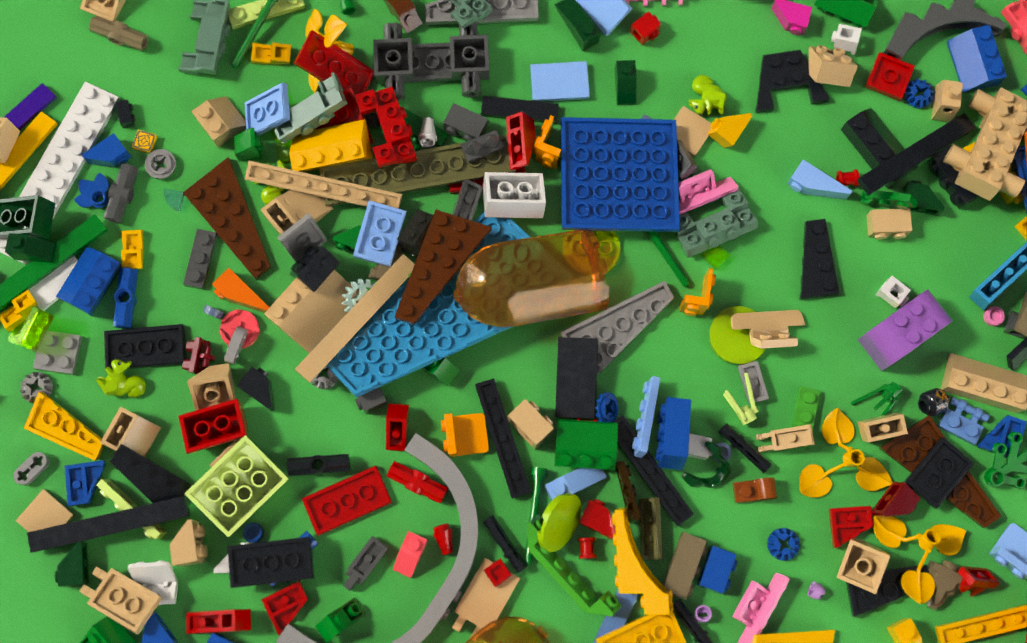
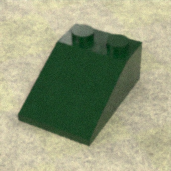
(26, 216)

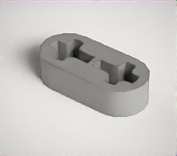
(236, 344)
(28, 465)

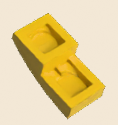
(270, 54)
(133, 249)
(19, 311)

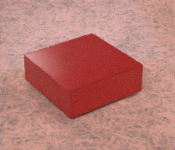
(497, 572)

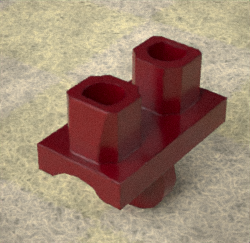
(200, 355)

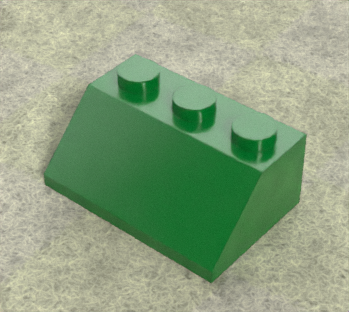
(853, 10)
(586, 444)

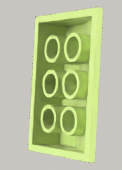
(236, 486)

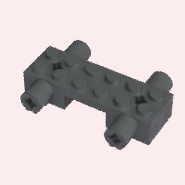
(431, 61)

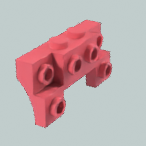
(1017, 17)

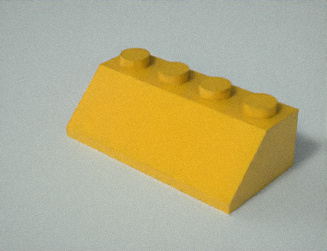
(330, 146)

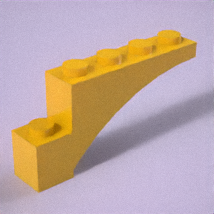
(633, 573)

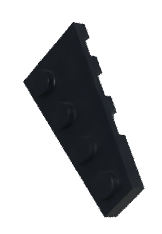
(818, 267)
(149, 477)
(888, 591)

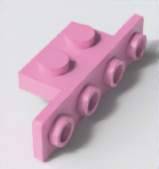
(702, 190)
(758, 605)

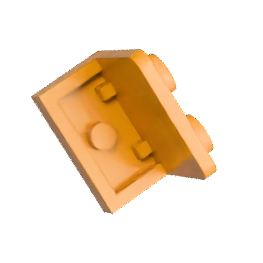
(546, 154)
(698, 305)
(465, 434)

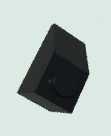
(258, 386)

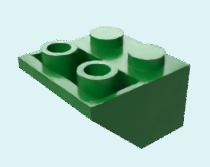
(107, 632)

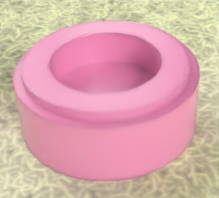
(994, 316)

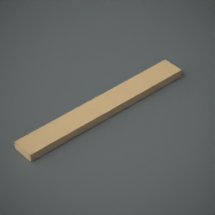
(319, 185)
(355, 319)

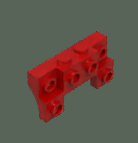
(391, 117)

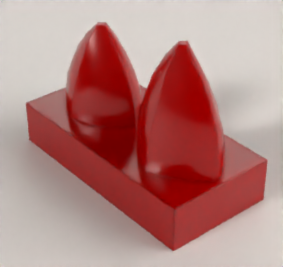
(976, 579)

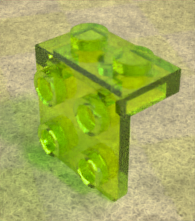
(31, 330)

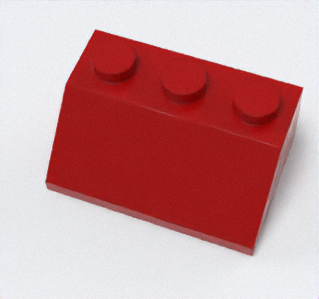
(213, 425)

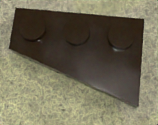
(628, 491)

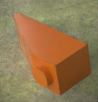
(237, 292)

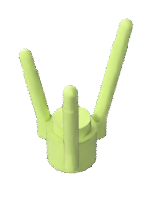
(745, 413)

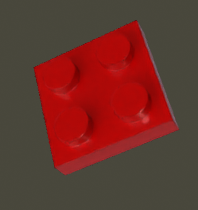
(889, 76)

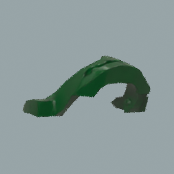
(721, 475)

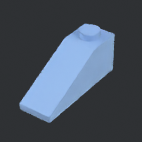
(813, 181)
(574, 481)

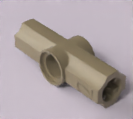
(118, 33)

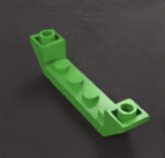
(567, 579)

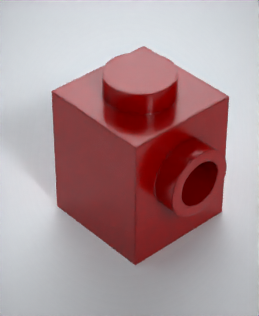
(646, 28)

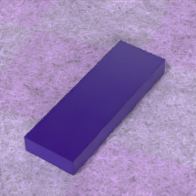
(30, 106)

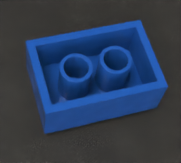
(673, 433)

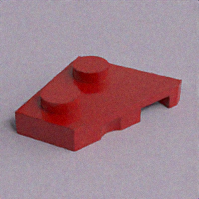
(849, 523)
(285, 604)

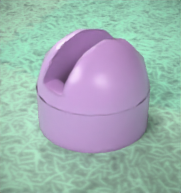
(816, 591)
(703, 609)

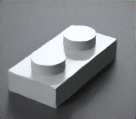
(756, 380)

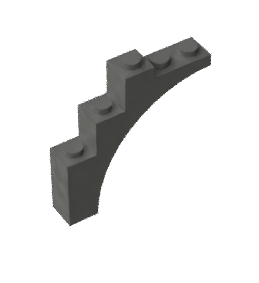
(936, 19)

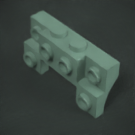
(470, 11)
(210, 38)
(313, 111)
(718, 227)

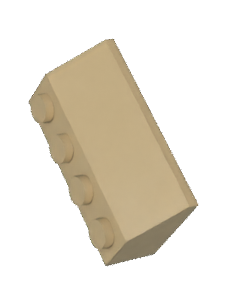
(985, 383)

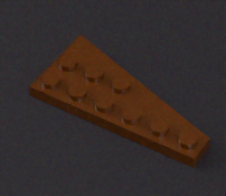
(225, 209)
(441, 256)
(967, 494)

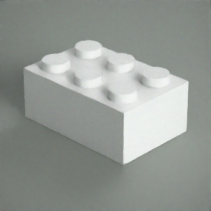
(514, 195)

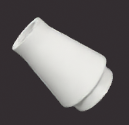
(427, 135)

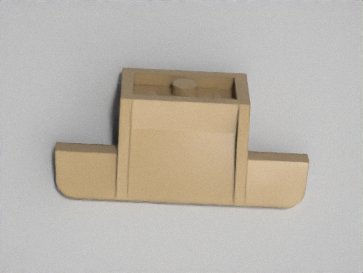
(769, 328)

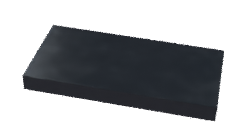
(146, 346)
(576, 377)
(270, 562)

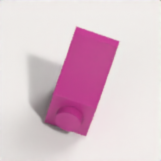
(792, 16)

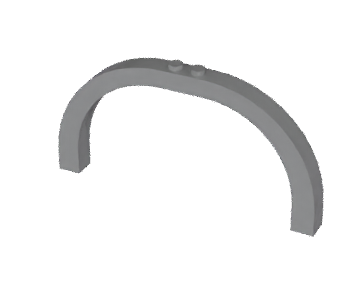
(449, 591)

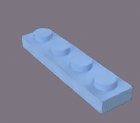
(645, 422)

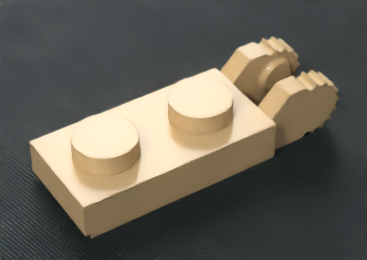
(787, 438)

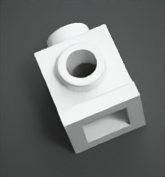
(846, 38)
(895, 286)

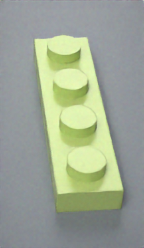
(248, 13)
(123, 502)

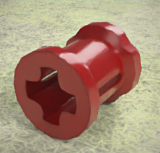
(848, 178)
(587, 547)

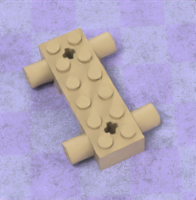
(987, 164)

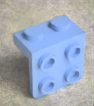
(1012, 550)

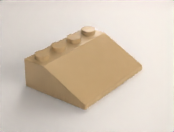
(309, 314)

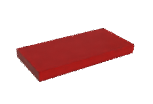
(323, 61)
(346, 500)

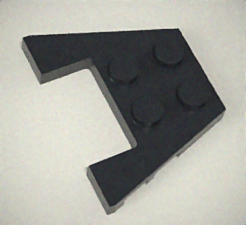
(786, 72)

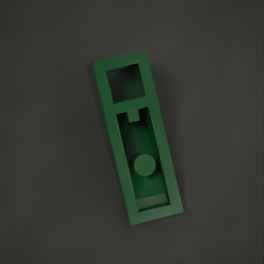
(579, 23)

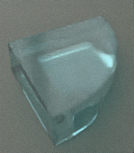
(174, 199)

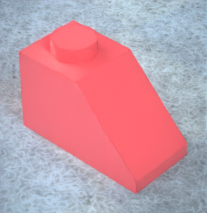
(410, 554)

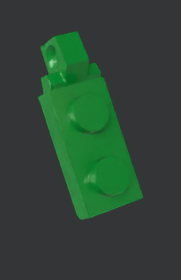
(885, 199)

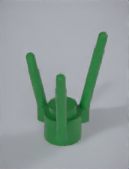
(890, 394)

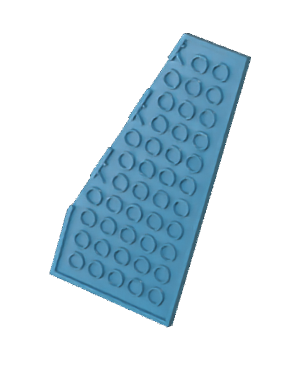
(391, 348)

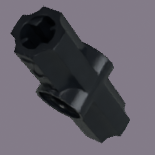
(305, 465)

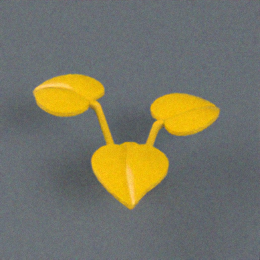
(333, 28)
(871, 473)
(946, 538)

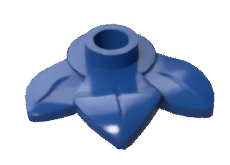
(91, 191)

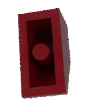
(897, 500)

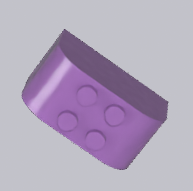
(905, 330)

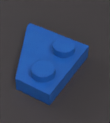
(1001, 432)
(82, 481)

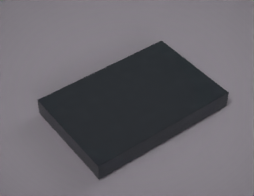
(938, 472)

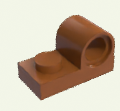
(755, 490)

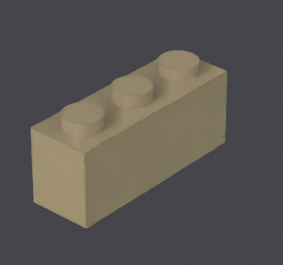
(685, 565)

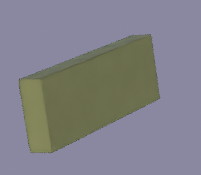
(650, 528)

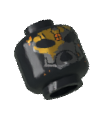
(933, 402)

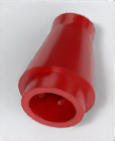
(443, 537)

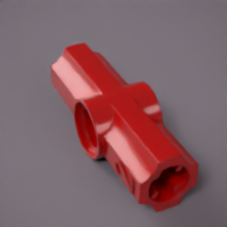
(417, 482)

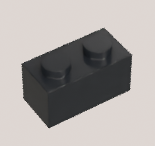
(125, 113)

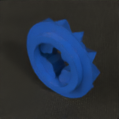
(919, 101)
(609, 402)
(774, 544)

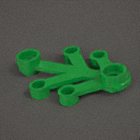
(1013, 463)

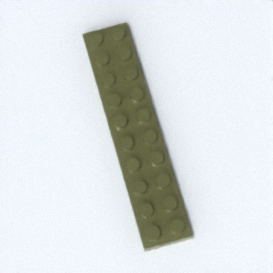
(432, 169)

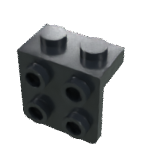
(314, 267)

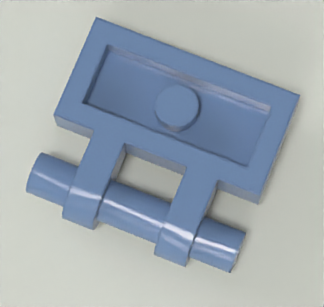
(960, 426)

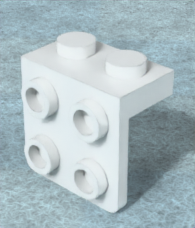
(157, 578)

